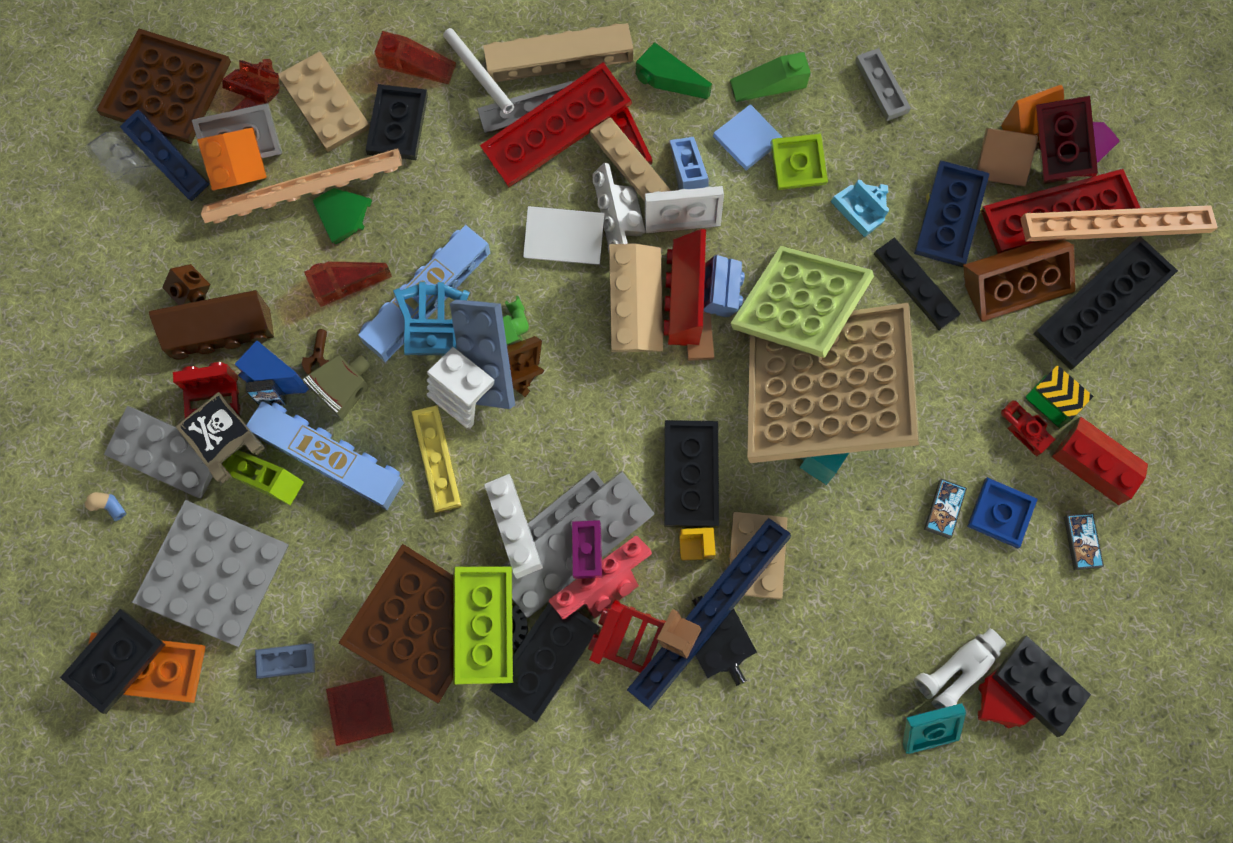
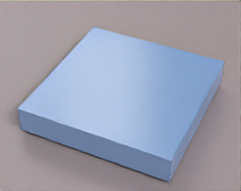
(747, 137)

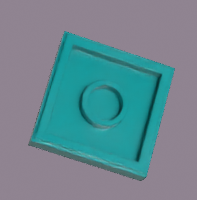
(933, 728)

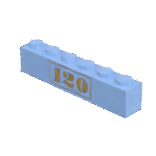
(448, 265)
(325, 455)

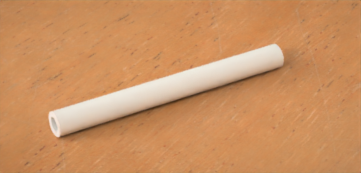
(478, 71)

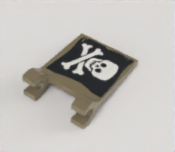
(216, 434)

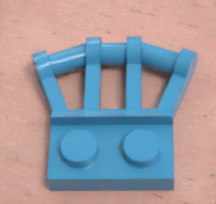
(428, 335)

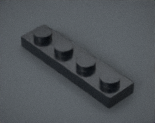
(917, 284)

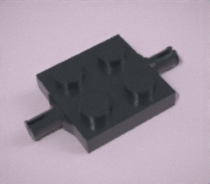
(726, 648)

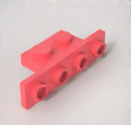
(600, 593)

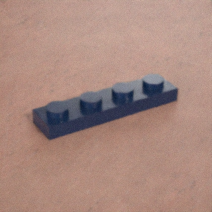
(164, 155)

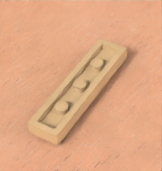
(627, 158)

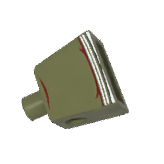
(339, 383)

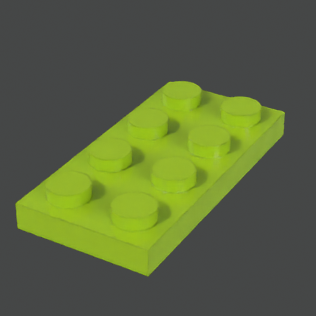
(482, 625)

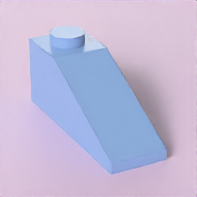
(688, 164)

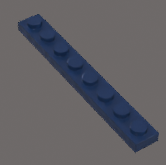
(712, 610)

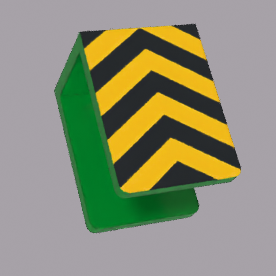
(1059, 397)

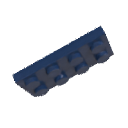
(952, 213)

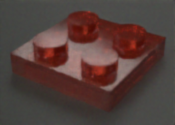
(360, 710)

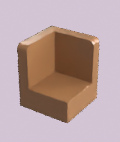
(678, 634)

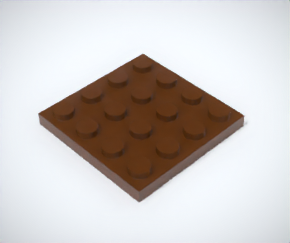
(166, 83)
(408, 624)

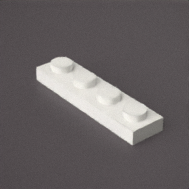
(513, 526)

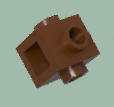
(186, 285)

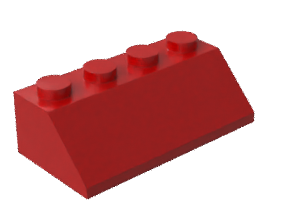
(686, 289)

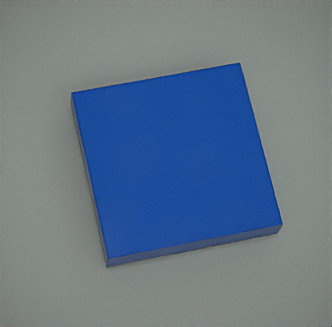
(1002, 512)

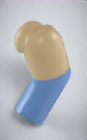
(105, 501)

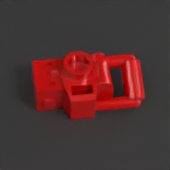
(1028, 428)

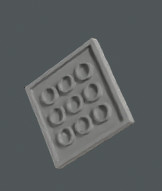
(211, 573)

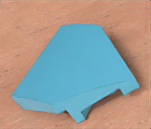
(863, 205)

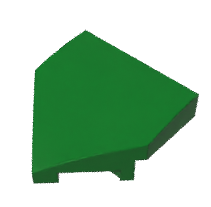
(341, 213)

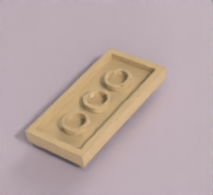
(324, 101)

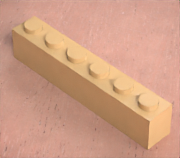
(558, 52)

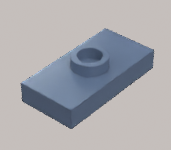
(285, 661)

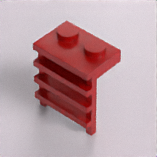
(205, 383)
(614, 627)

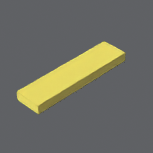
(436, 459)

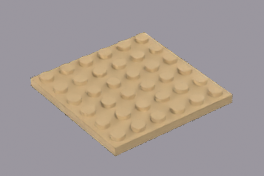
(838, 403)

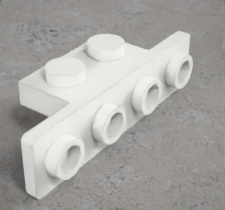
(619, 205)

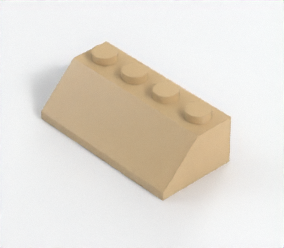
(635, 298)

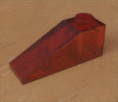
(412, 58)
(339, 279)

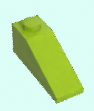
(263, 476)

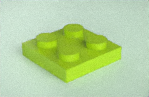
(799, 161)

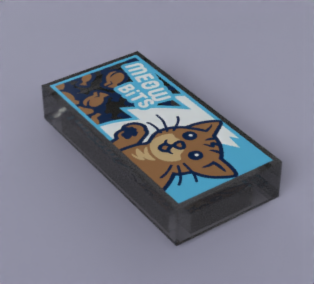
(266, 391)

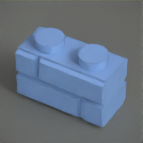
(723, 286)

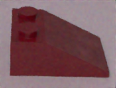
(1066, 140)

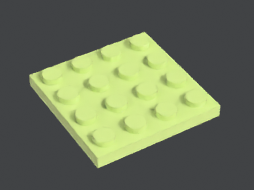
(802, 301)

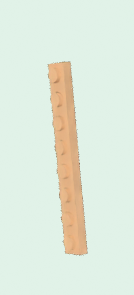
(293, 189)
(1118, 223)

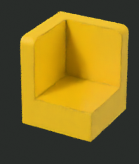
(697, 544)

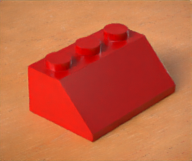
(1101, 462)

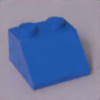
(262, 364)

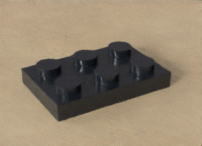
(397, 121)
(112, 661)
(1041, 686)

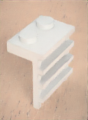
(457, 386)

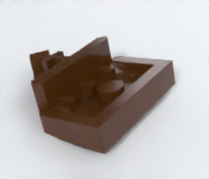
(524, 362)

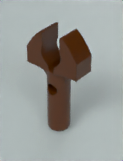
(318, 352)

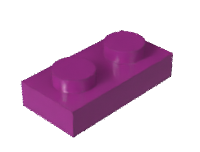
(586, 549)

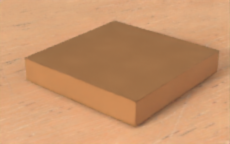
(1007, 156)

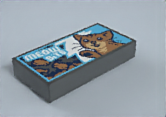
(945, 508)
(1083, 541)

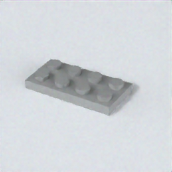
(158, 452)

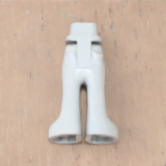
(974, 661)

